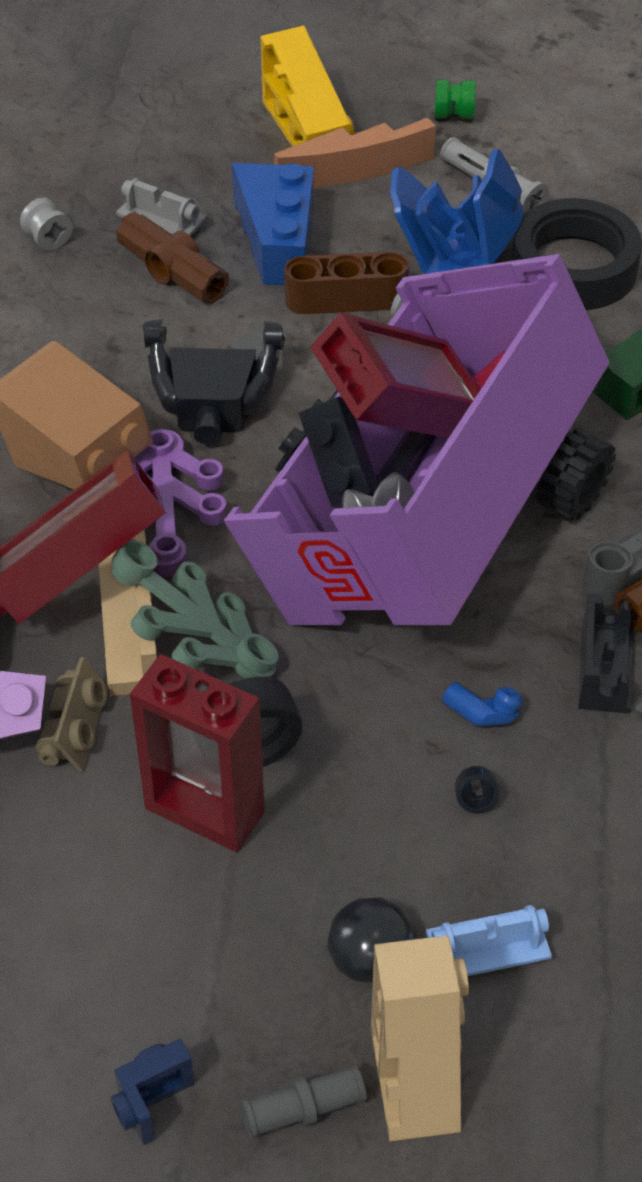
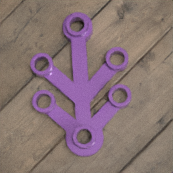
(161, 457)

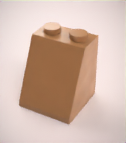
(67, 417)

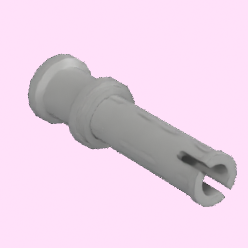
(460, 155)

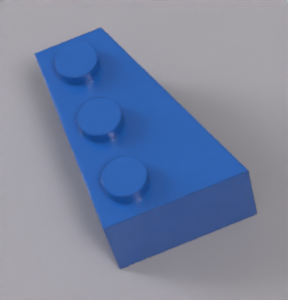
(275, 213)

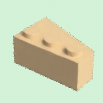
(418, 1035)

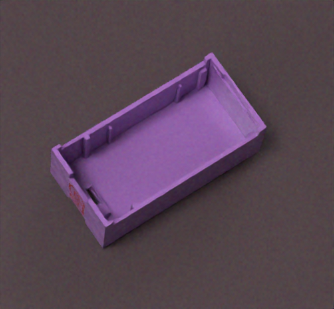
(466, 486)

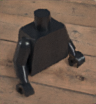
(212, 387)

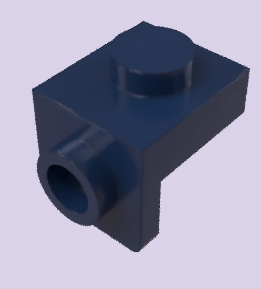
(148, 1080)

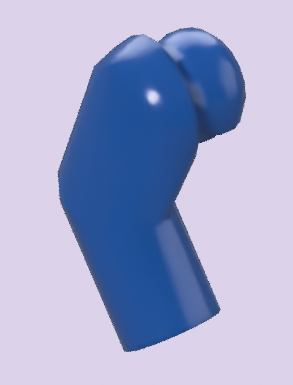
(483, 712)

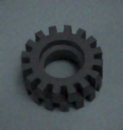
(576, 474)

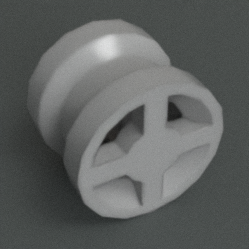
(46, 224)

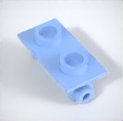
(498, 940)

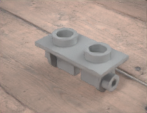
(169, 211)

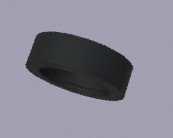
(590, 222)

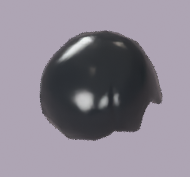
(359, 928)

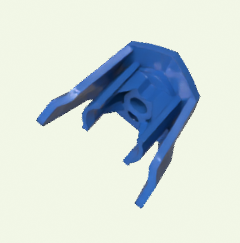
(461, 236)

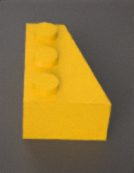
(298, 87)

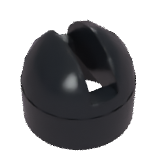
(489, 787)

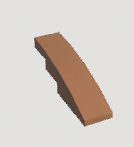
(365, 155)

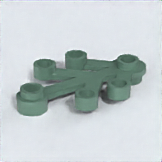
(198, 616)

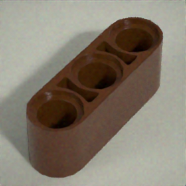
(343, 282)

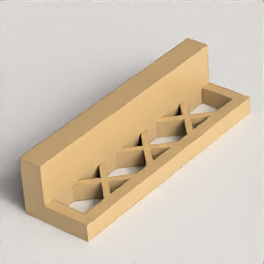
(125, 652)

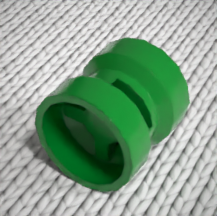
(455, 99)

